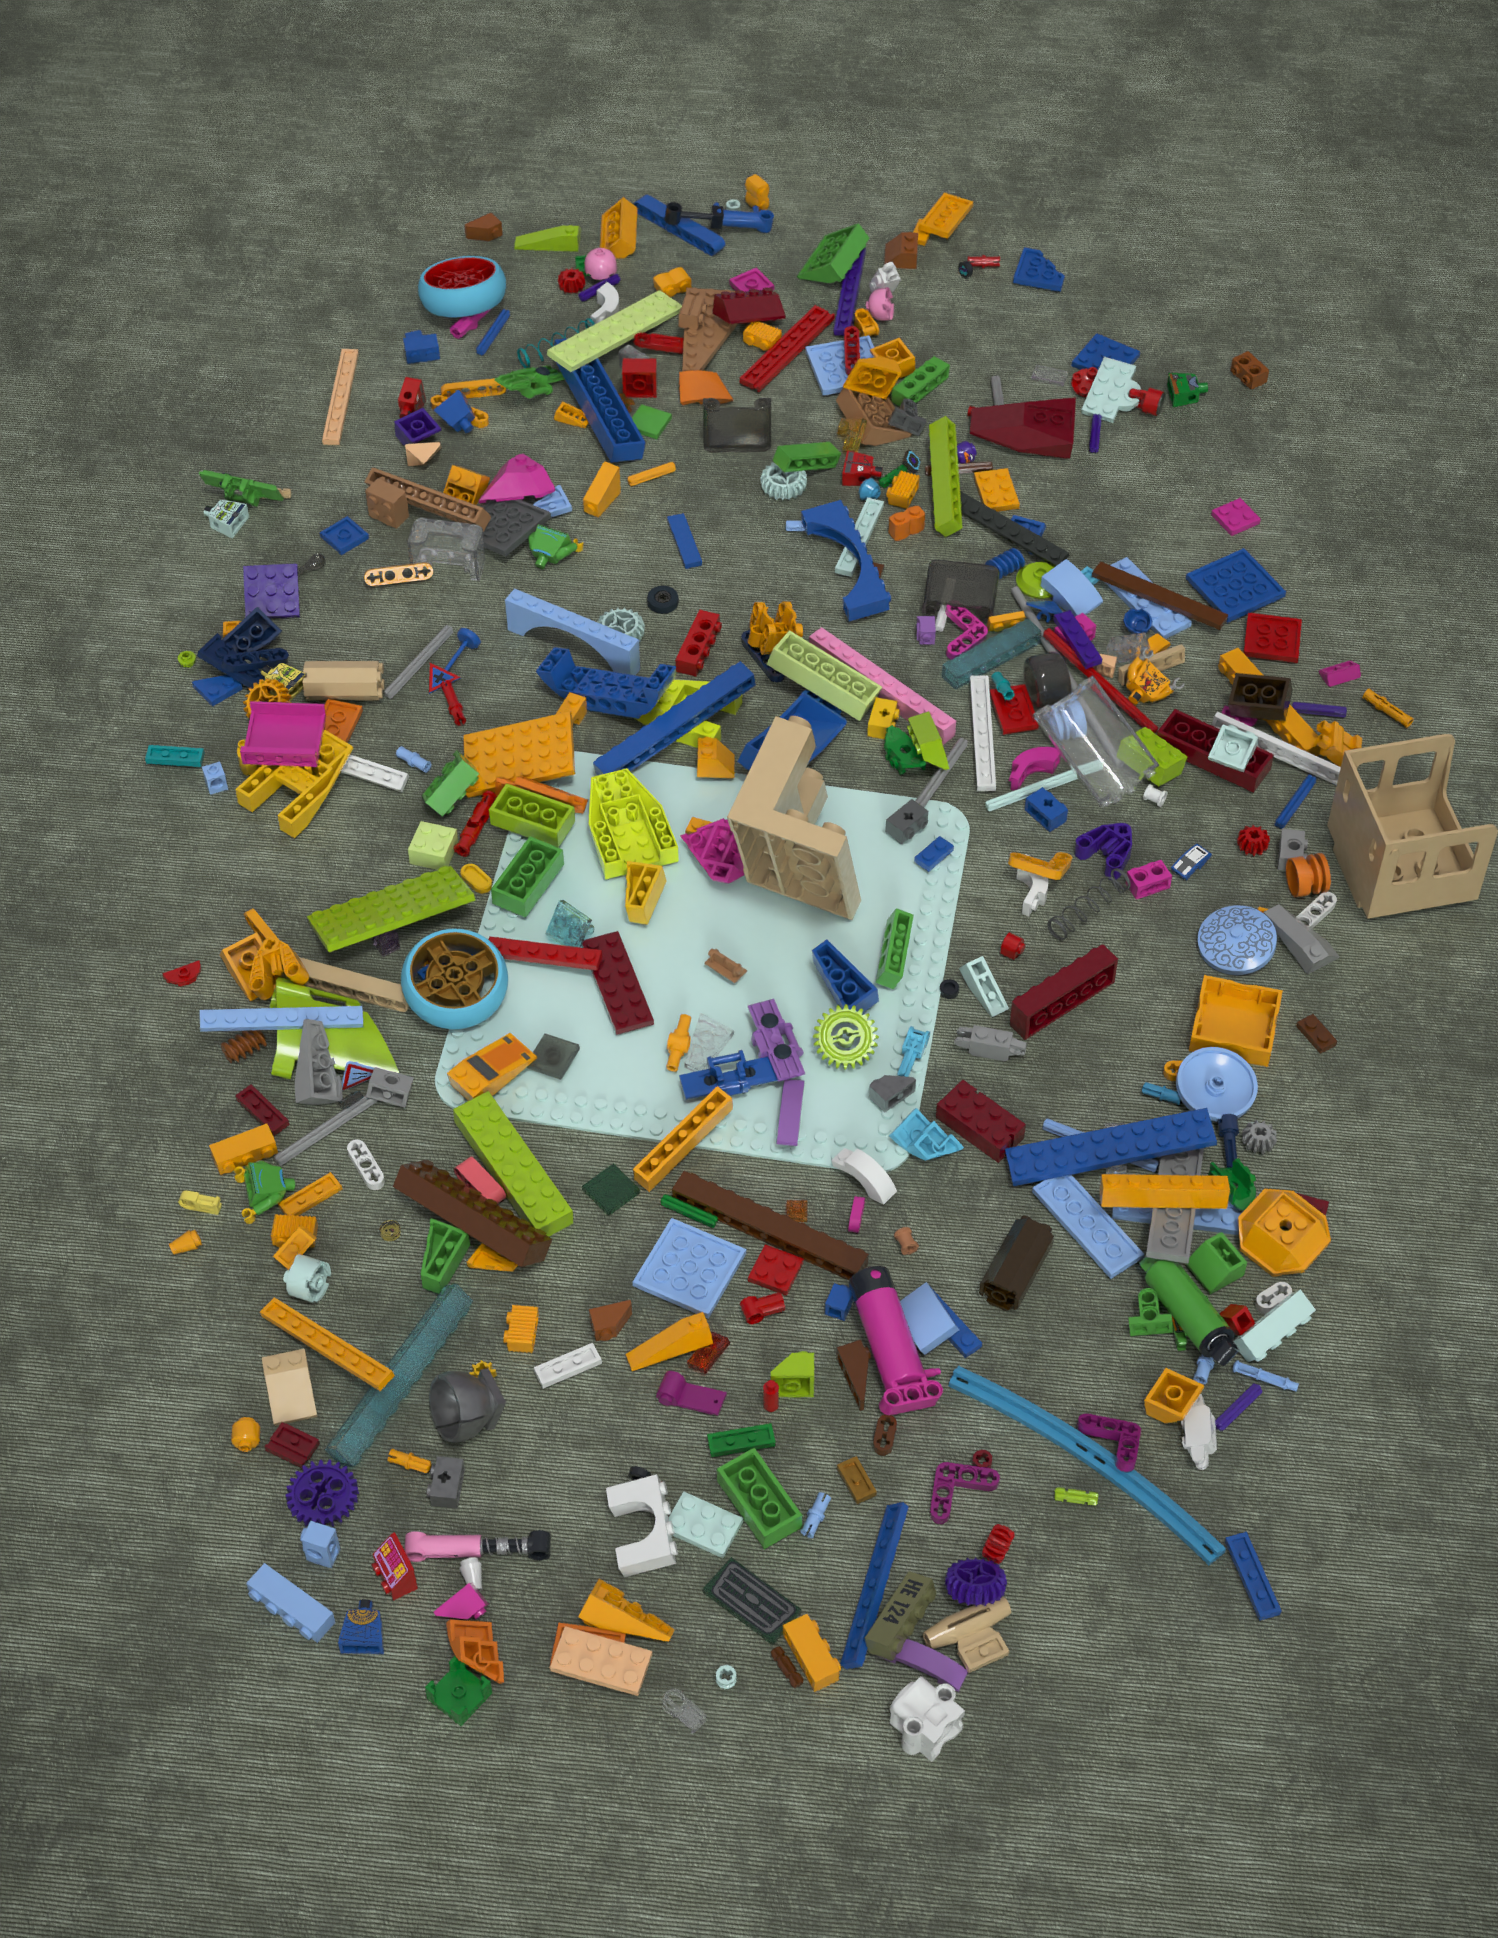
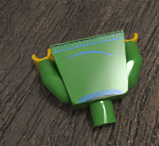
(551, 545)
(264, 1187)

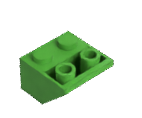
(1217, 1263)

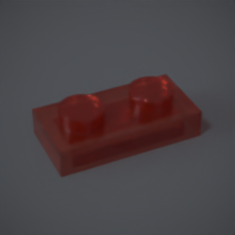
(706, 1356)

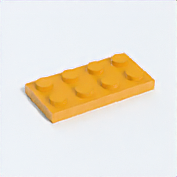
(946, 215)

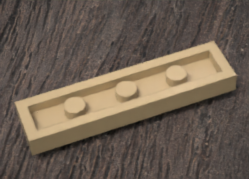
(1161, 660)

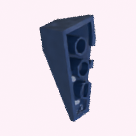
(252, 632)

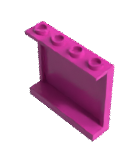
(284, 734)

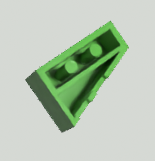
(443, 1255)

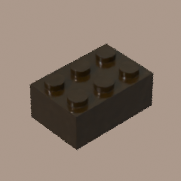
(1260, 696)

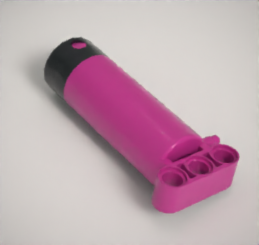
(892, 1343)

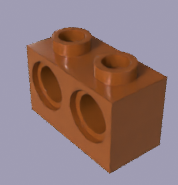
(1249, 370)

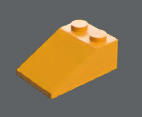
(873, 376)
(239, 961)

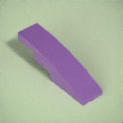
(790, 1112)

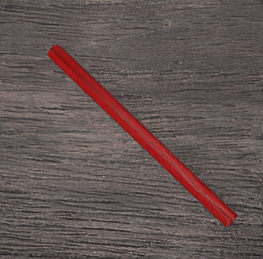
(1110, 690)

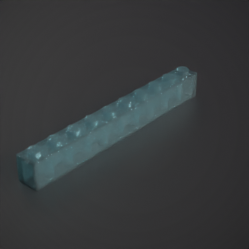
(407, 1365)

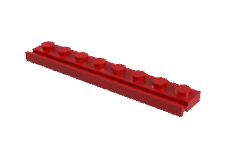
(786, 348)

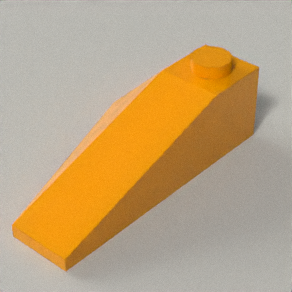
(677, 1339)
(612, 1612)

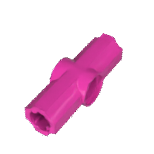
(466, 323)

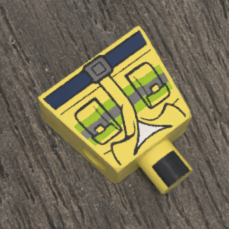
(288, 676)

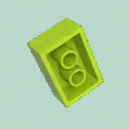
(1170, 759)

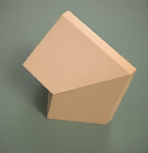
(421, 453)

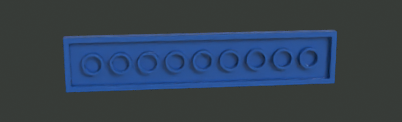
(1110, 1146)

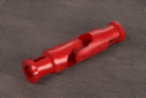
(475, 824)

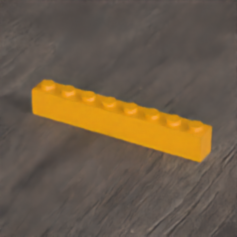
(1294, 729)

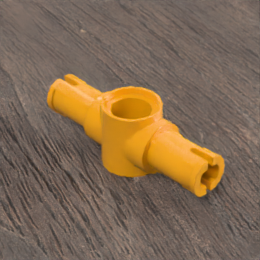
(678, 1042)

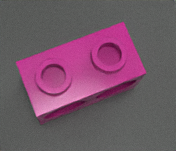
(1149, 879)

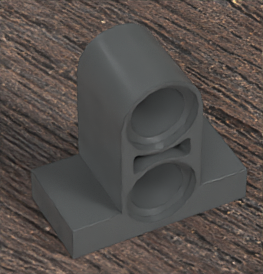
(907, 417)

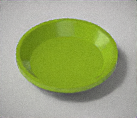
(1029, 580)

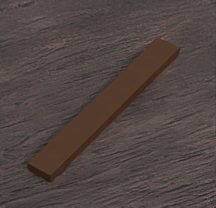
(1160, 595)

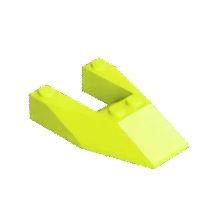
(674, 695)

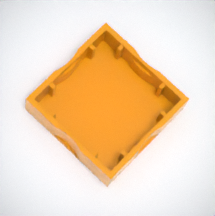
(1236, 1019)

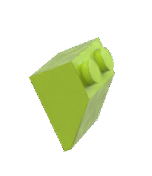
(795, 1375)

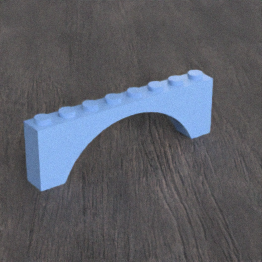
(529, 612)

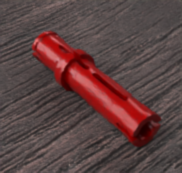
(455, 708)

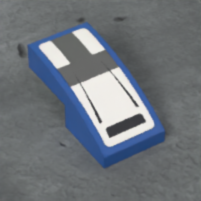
(1190, 861)

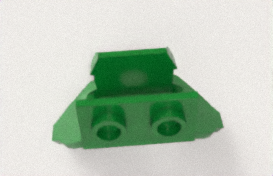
(894, 741)
(1243, 1178)

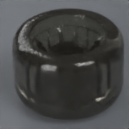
(1046, 679)

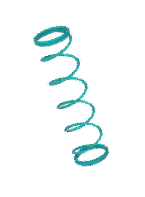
(526, 355)

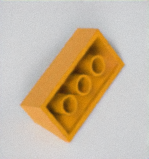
(619, 229)

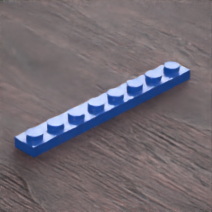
(874, 1585)

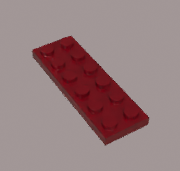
(619, 985)

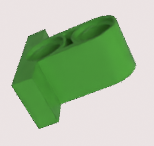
(1150, 1310)

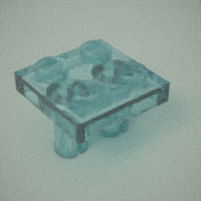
(569, 925)

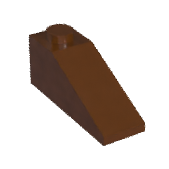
(854, 1364)

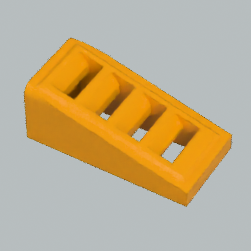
(564, 413)

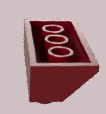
(748, 306)

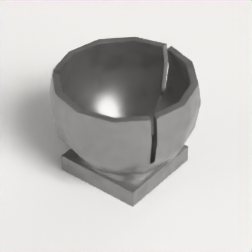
(466, 1400)

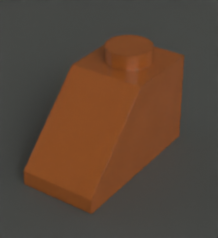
(484, 228)
(609, 1319)

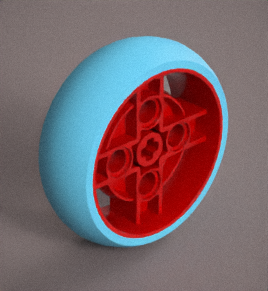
(462, 286)

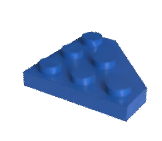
(1037, 271)

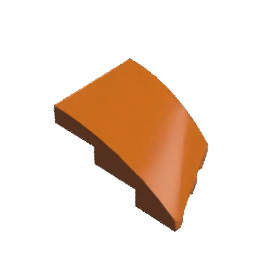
(702, 384)
(475, 1647)

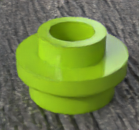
(187, 659)

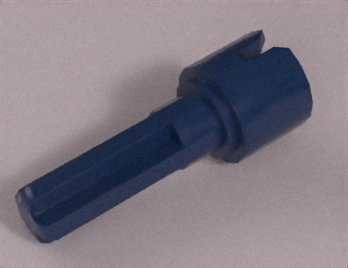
(1228, 1130)

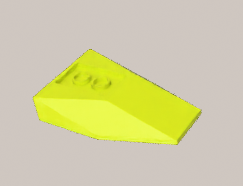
(628, 824)

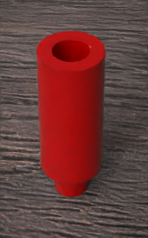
(771, 1396)

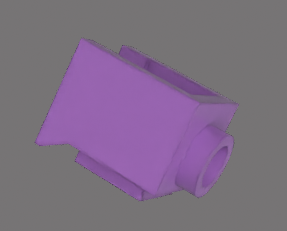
(926, 629)

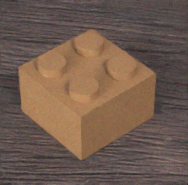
(387, 503)

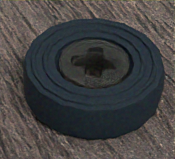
(661, 606)

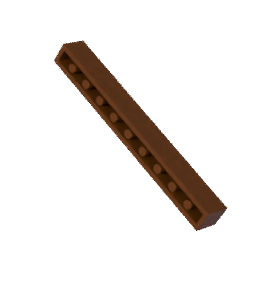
(771, 1226)

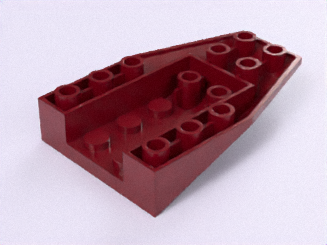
(1028, 427)

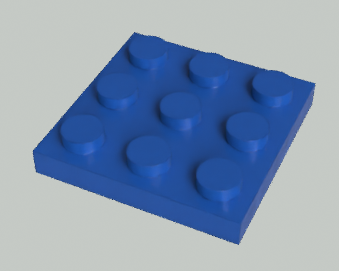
(1101, 347)

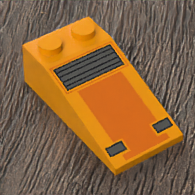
(490, 1067)

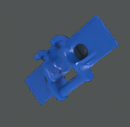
(732, 1082)

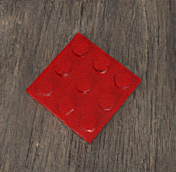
(1272, 637)

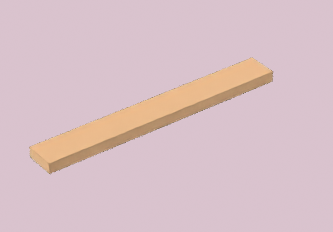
(340, 397)

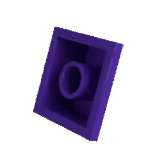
(415, 427)

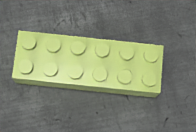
(824, 675)

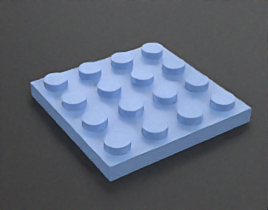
(829, 363)
(689, 1267)

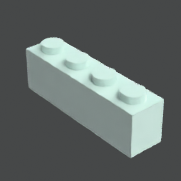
(1274, 1326)

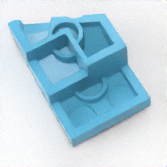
(924, 1138)

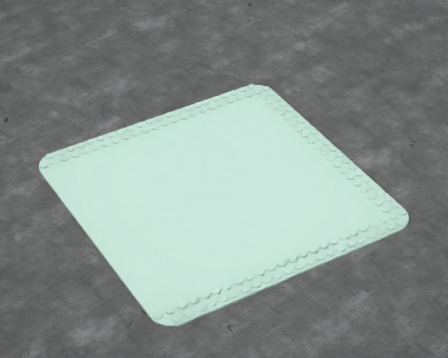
(622, 1079)

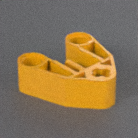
(270, 961)

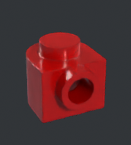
(1012, 946)

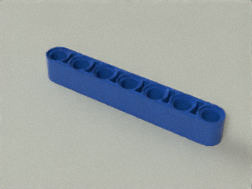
(686, 230)

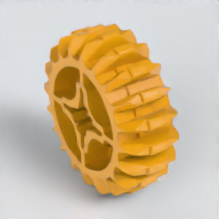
(261, 693)

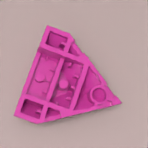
(518, 479)
(716, 851)

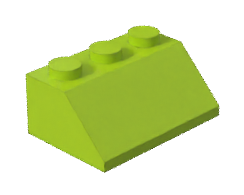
(927, 740)

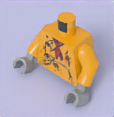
(1147, 681)

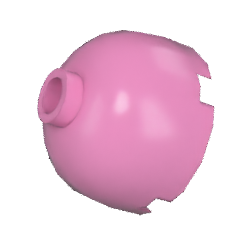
(600, 263)
(880, 304)

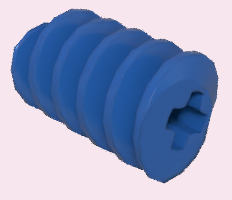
(1007, 562)

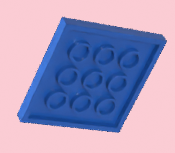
(1236, 585)

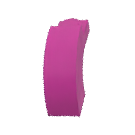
(1031, 761)

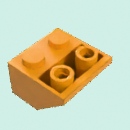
(466, 484)

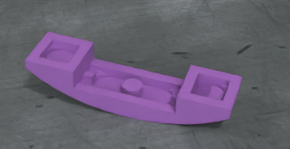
(931, 1663)

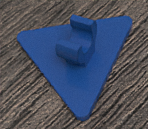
(1046, 608)

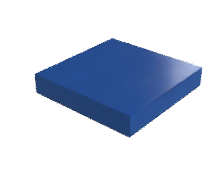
(344, 535)

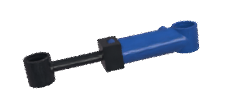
(718, 217)

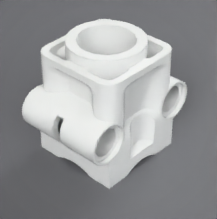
(926, 1717)

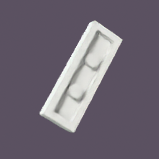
(567, 1365)

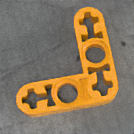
(1054, 869)

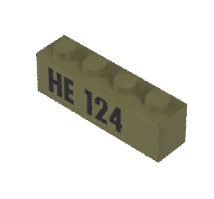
(900, 1616)

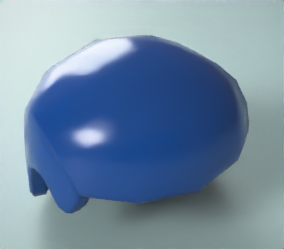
(1137, 621)

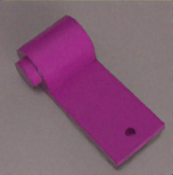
(678, 1393)

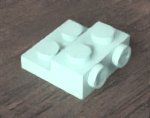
(1233, 747)

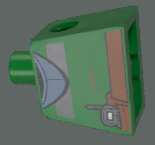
(1184, 388)

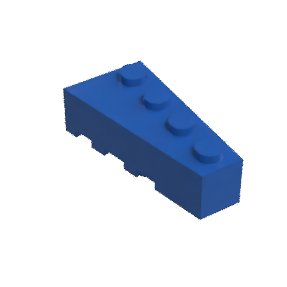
(843, 978)

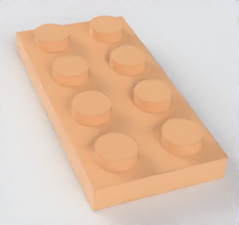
(601, 1661)

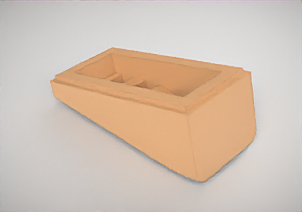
(1108, 666)

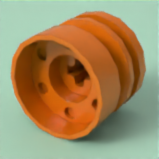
(1308, 875)

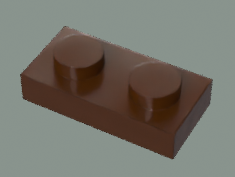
(1316, 1033)

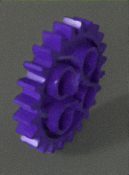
(306, 1487)

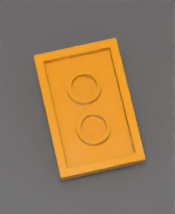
(996, 489)

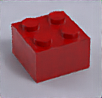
(639, 378)

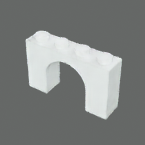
(657, 1548)

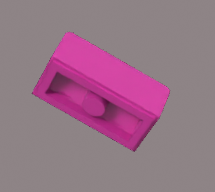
(1340, 673)

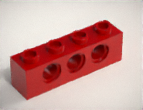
(698, 643)

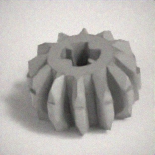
(1259, 1137)

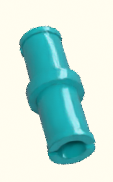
(1002, 685)

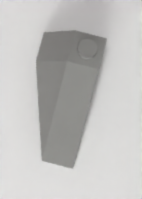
(1304, 943)

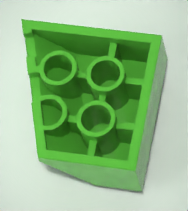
(451, 785)

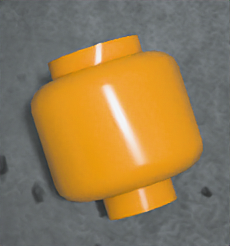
(245, 1434)

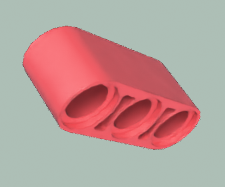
(478, 1178)

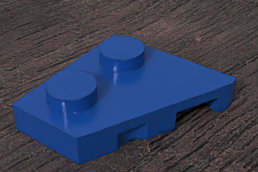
(217, 688)

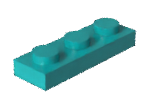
(174, 756)

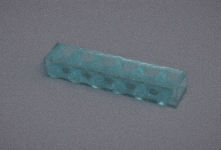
(991, 653)

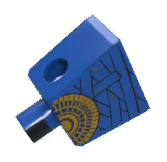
(362, 1631)

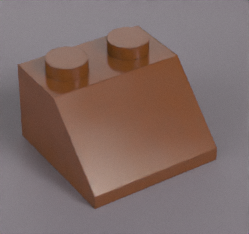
(902, 250)

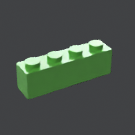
(806, 456)

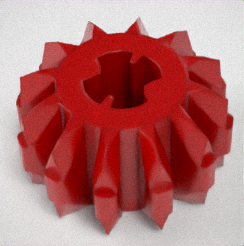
(571, 281)
(1253, 840)
(998, 1543)

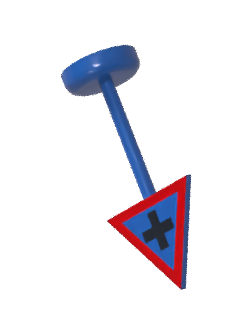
(437, 674)

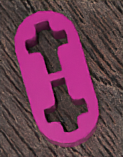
(856, 1214)

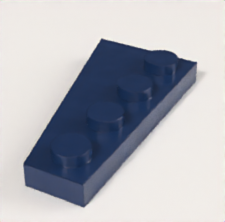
(214, 652)

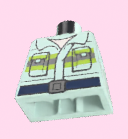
(227, 517)

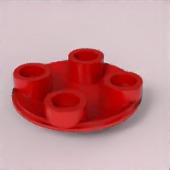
(1083, 380)

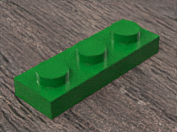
(741, 1440)

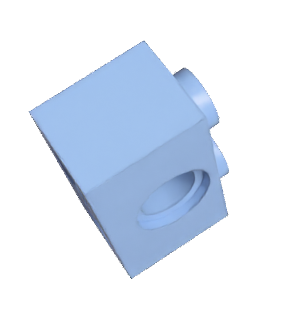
(320, 1544)

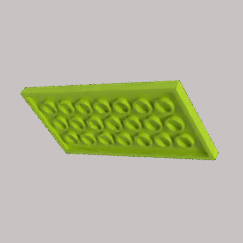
(390, 908)

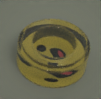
(390, 1230)

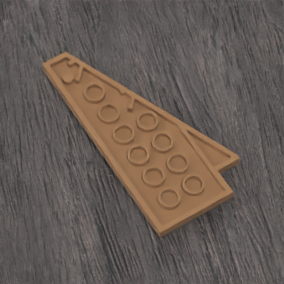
(704, 342)

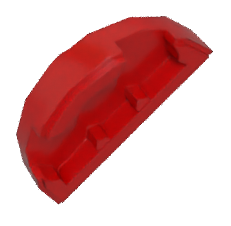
(183, 975)

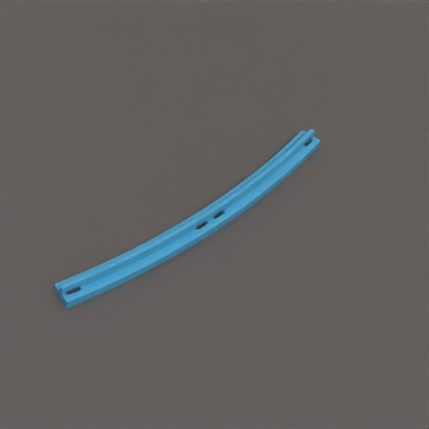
(1068, 1437)

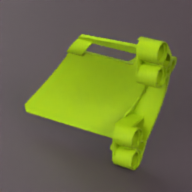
(345, 1044)

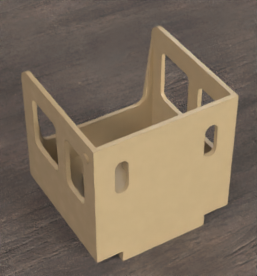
(1404, 840)

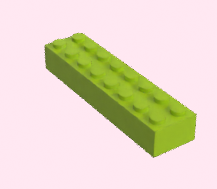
(512, 1164)

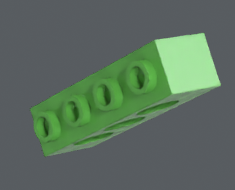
(921, 381)
(894, 948)

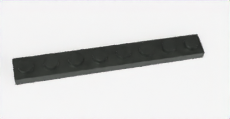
(1012, 531)

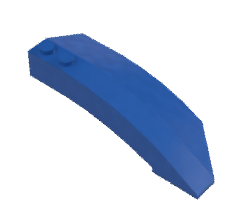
(822, 716)

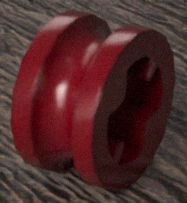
(978, 1455)

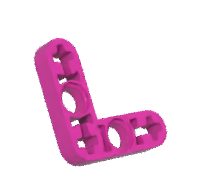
(969, 631)

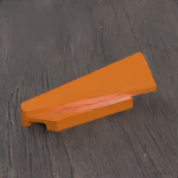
(545, 790)

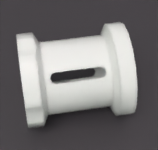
(1155, 795)

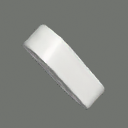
(1272, 1295)

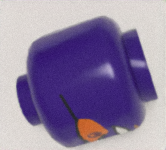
(966, 452)

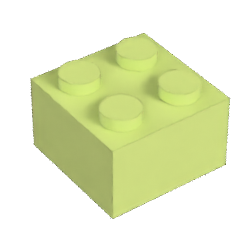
(432, 845)

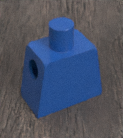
(456, 412)

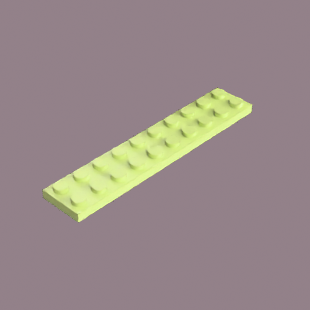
(614, 331)

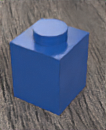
(839, 1302)

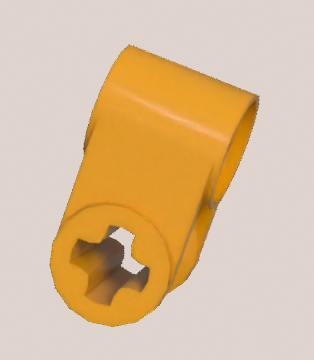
(865, 323)

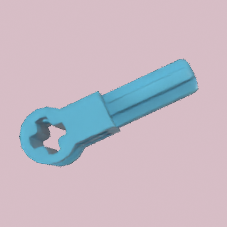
(912, 1048)

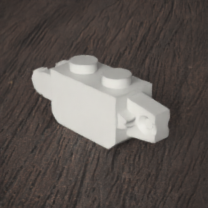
(885, 278)
(1199, 1433)

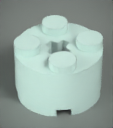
(307, 1278)

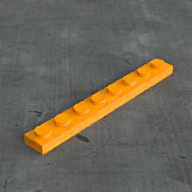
(327, 1344)

